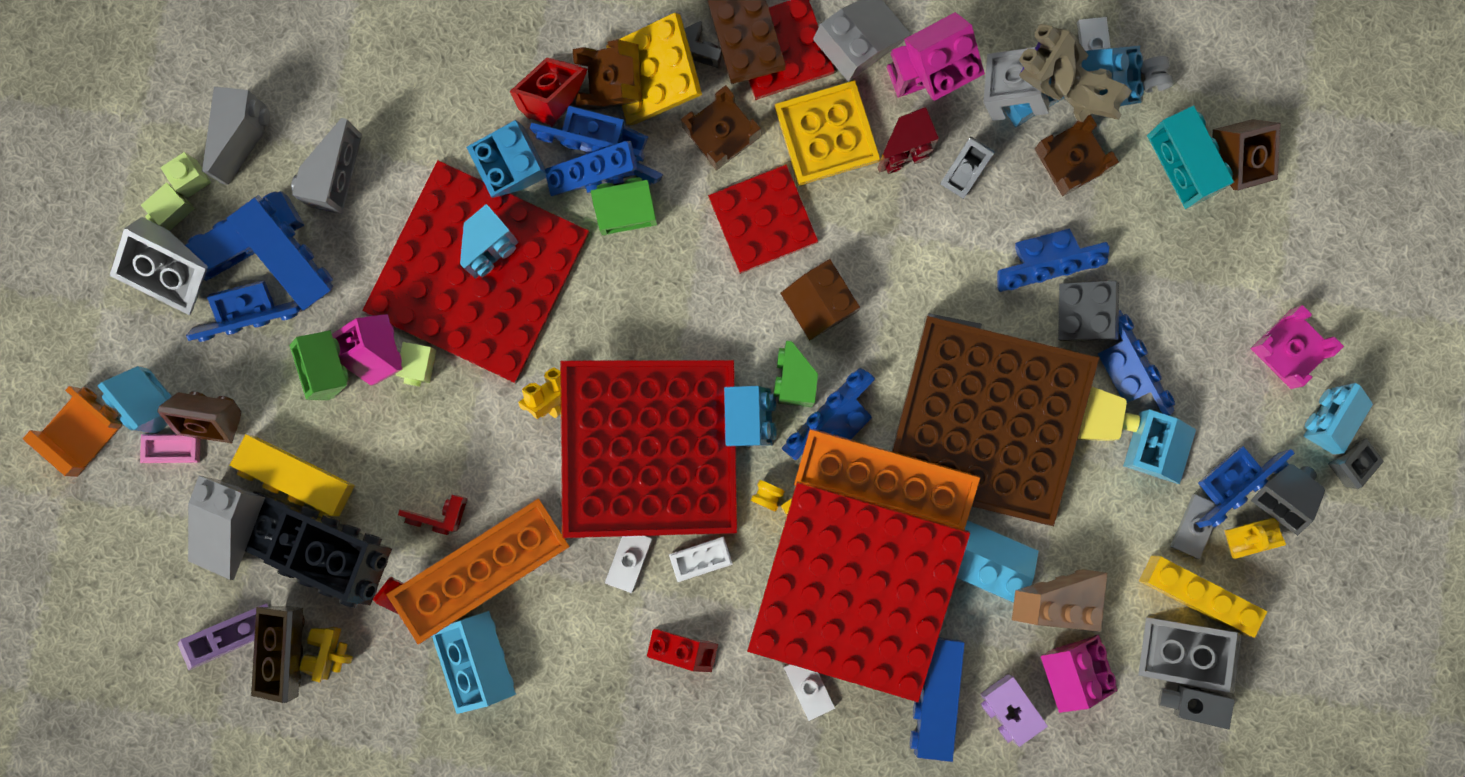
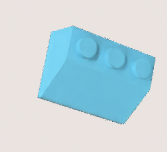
(996, 562)
(473, 663)

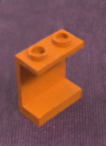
(75, 432)

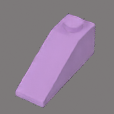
(218, 639)

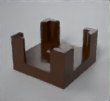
(611, 74)
(721, 129)
(1075, 156)

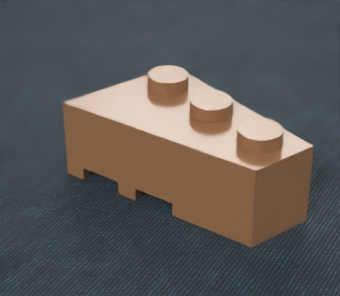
(1066, 602)

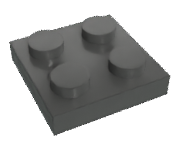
(1088, 311)

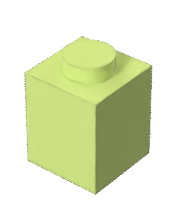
(185, 175)
(167, 207)
(416, 364)

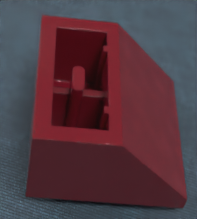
(910, 140)

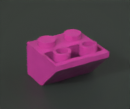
(945, 55)
(369, 348)
(1079, 674)

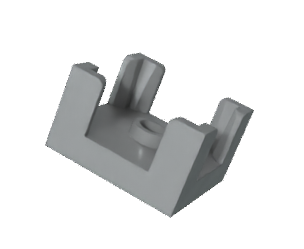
(1006, 87)

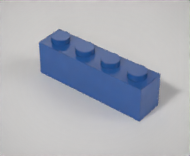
(225, 247)
(281, 252)
(939, 703)

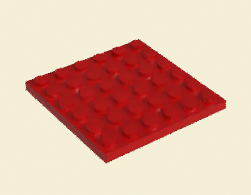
(483, 318)
(646, 448)
(858, 591)

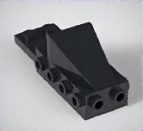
(319, 551)

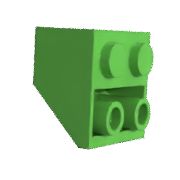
(623, 206)
(319, 365)
(798, 378)

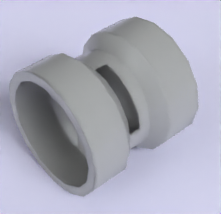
(1156, 73)

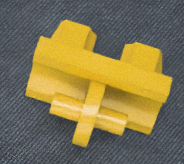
(545, 398)
(1254, 537)
(320, 666)

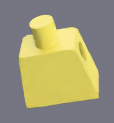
(1106, 417)

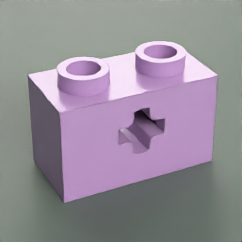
(1027, 720)

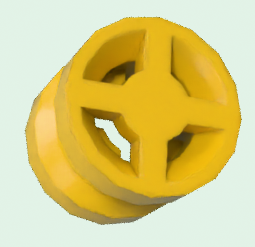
(767, 495)

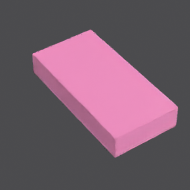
(169, 449)

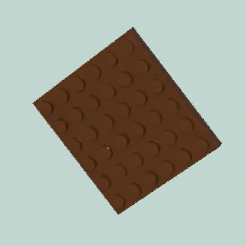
(997, 413)

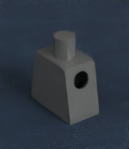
(1292, 497)
(1210, 709)

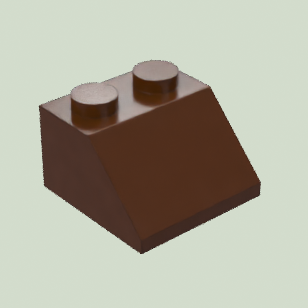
(1250, 151)
(820, 300)
(202, 416)

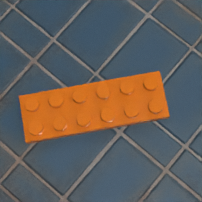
(887, 478)
(477, 571)

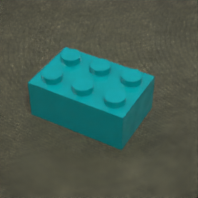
(1190, 157)

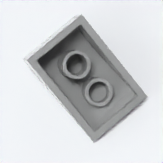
(860, 36)
(233, 131)
(328, 170)
(159, 265)
(220, 525)
(1190, 655)

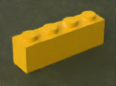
(291, 475)
(1203, 596)

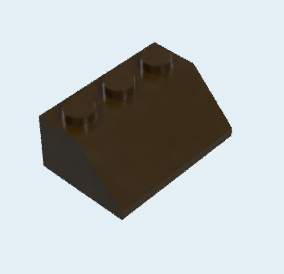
(277, 653)

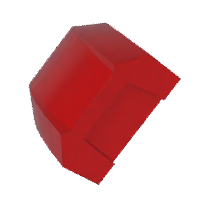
(548, 90)

